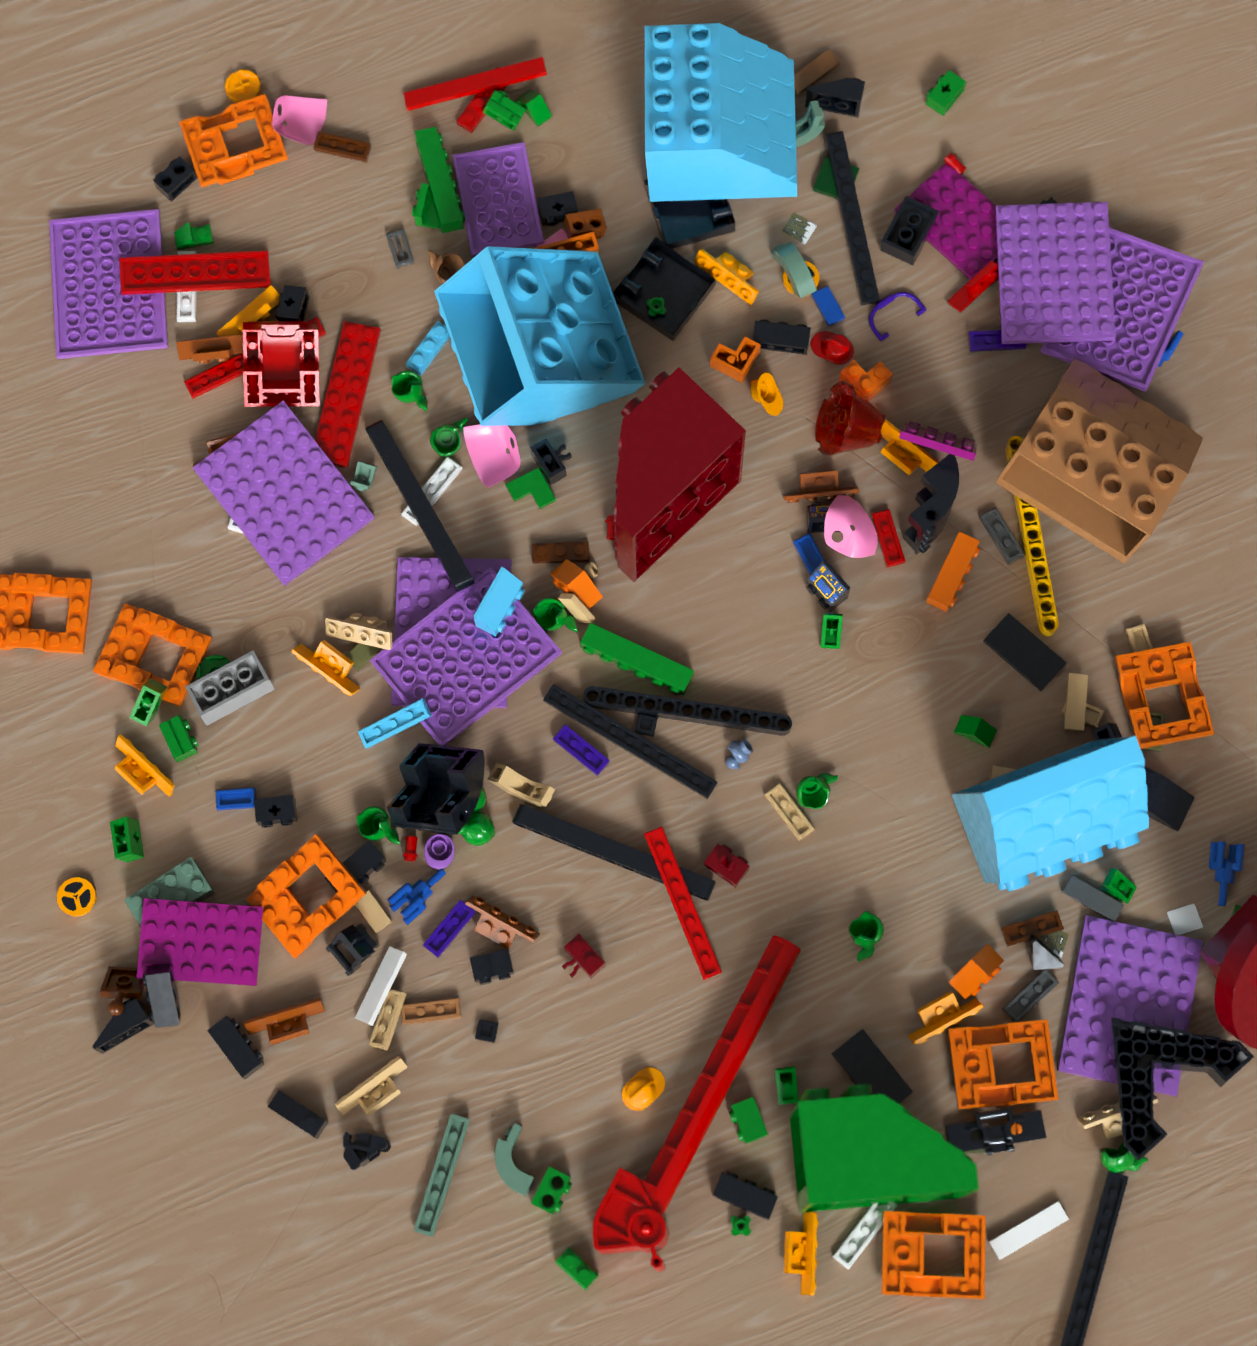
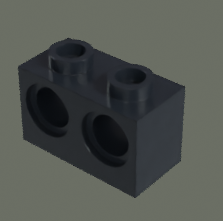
(179, 182)

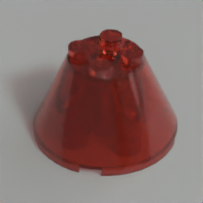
(847, 421)

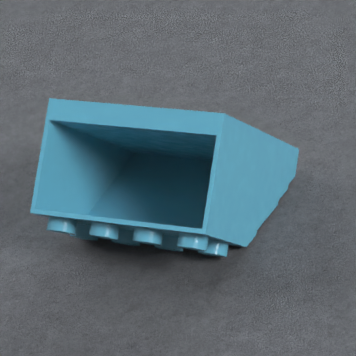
(717, 115)
(537, 334)
(1056, 811)

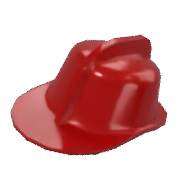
(832, 347)

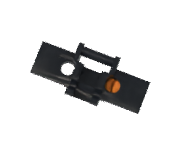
(998, 1138)

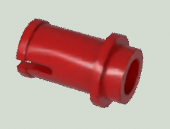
(951, 160)
(610, 527)
(410, 849)

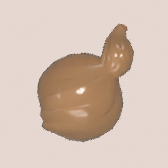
(445, 265)

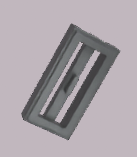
(404, 262)

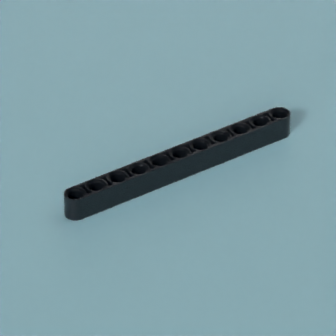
(420, 506)
(695, 717)
(605, 848)

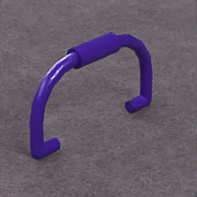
(881, 304)

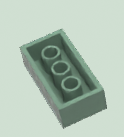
(181, 883)

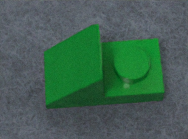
(192, 237)
(1118, 886)
(786, 1085)

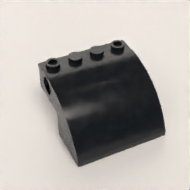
(935, 504)
(439, 788)

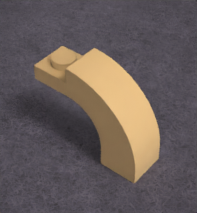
(520, 786)

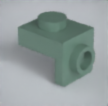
(364, 476)

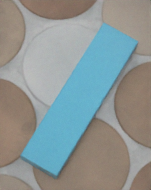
(394, 723)

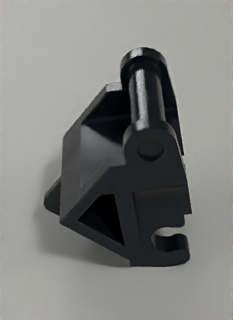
(357, 942)
(363, 1149)

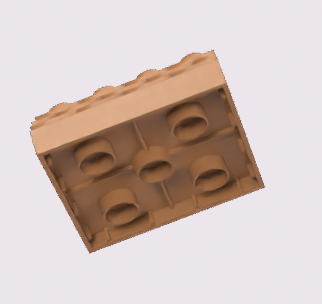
(1101, 461)

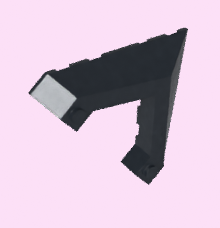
(1146, 1047)

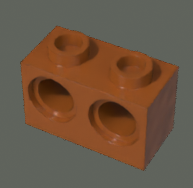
(583, 221)

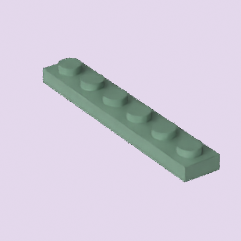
(441, 1175)

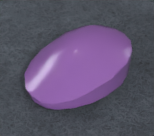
(439, 851)

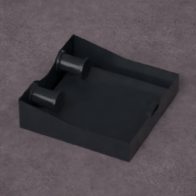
(691, 220)
(669, 276)

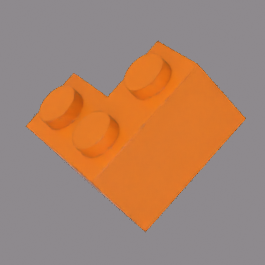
(736, 363)
(868, 383)
(576, 581)
(977, 971)

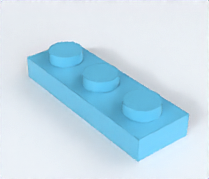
(428, 348)

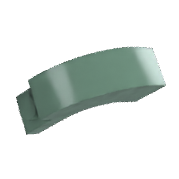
(810, 124)
(795, 268)
(510, 1174)

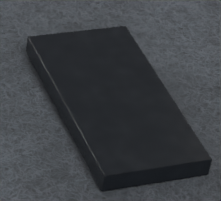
(1024, 652)
(868, 1065)

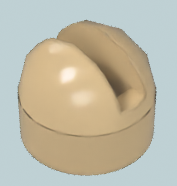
(591, 570)

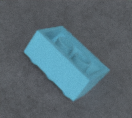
(499, 602)

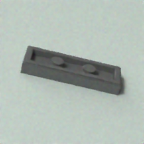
(1002, 536)
(1093, 898)
(1030, 995)

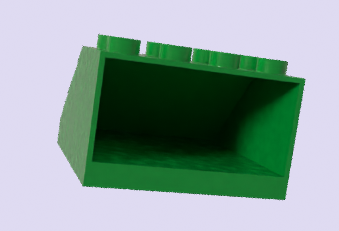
(871, 1152)

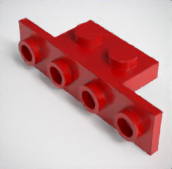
(974, 287)

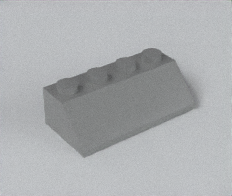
(229, 688)

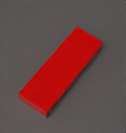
(888, 538)

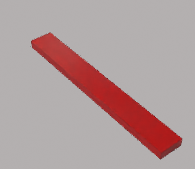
(475, 83)
(223, 372)
(683, 903)

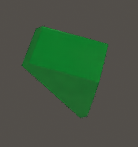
(535, 107)
(831, 630)
(975, 730)

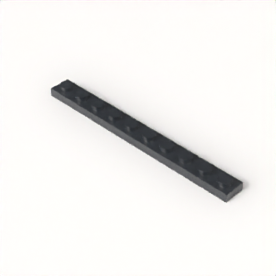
(852, 218)
(630, 741)
(1094, 1259)

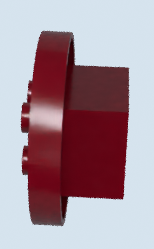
(1233, 962)

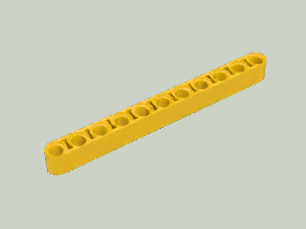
(1035, 562)

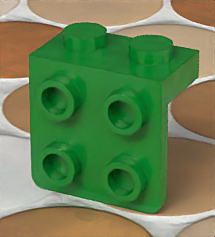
(424, 210)

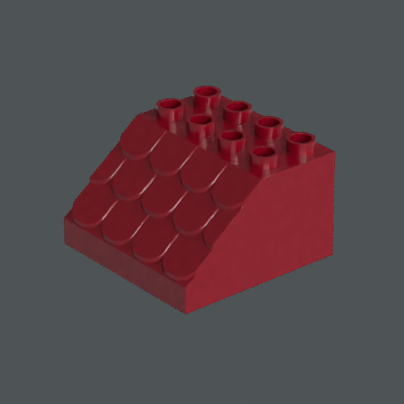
(674, 467)

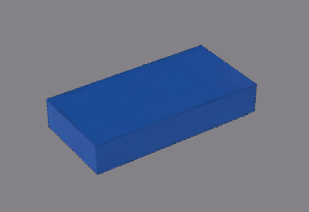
(828, 306)
(808, 552)
(235, 798)

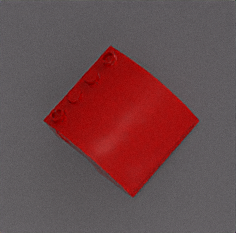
(281, 363)

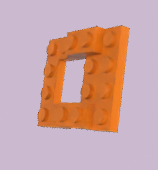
(209, 149)
(16, 607)
(130, 640)
(1159, 669)
(285, 913)
(975, 1070)
(905, 1255)

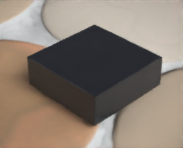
(646, 725)
(486, 1031)

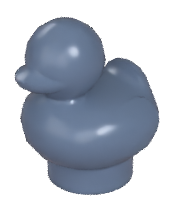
(740, 752)

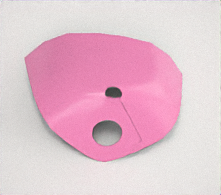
(302, 116)
(488, 452)
(840, 515)

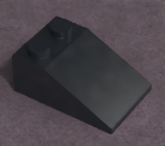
(838, 96)
(909, 230)
(1166, 800)
(124, 1026)

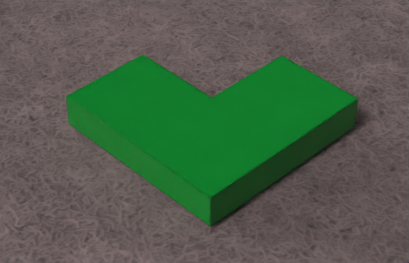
(533, 484)

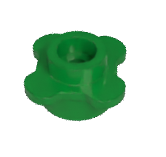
(656, 302)
(740, 1220)

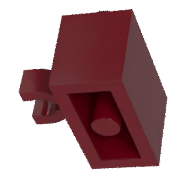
(727, 865)
(584, 956)

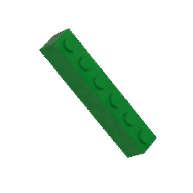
(439, 180)
(636, 659)

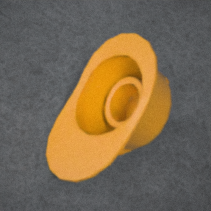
(767, 393)
(643, 1089)

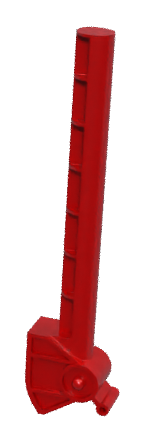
(633, 1207)

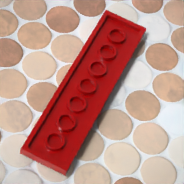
(194, 272)
(347, 391)

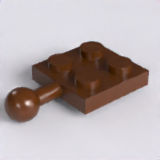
(120, 984)

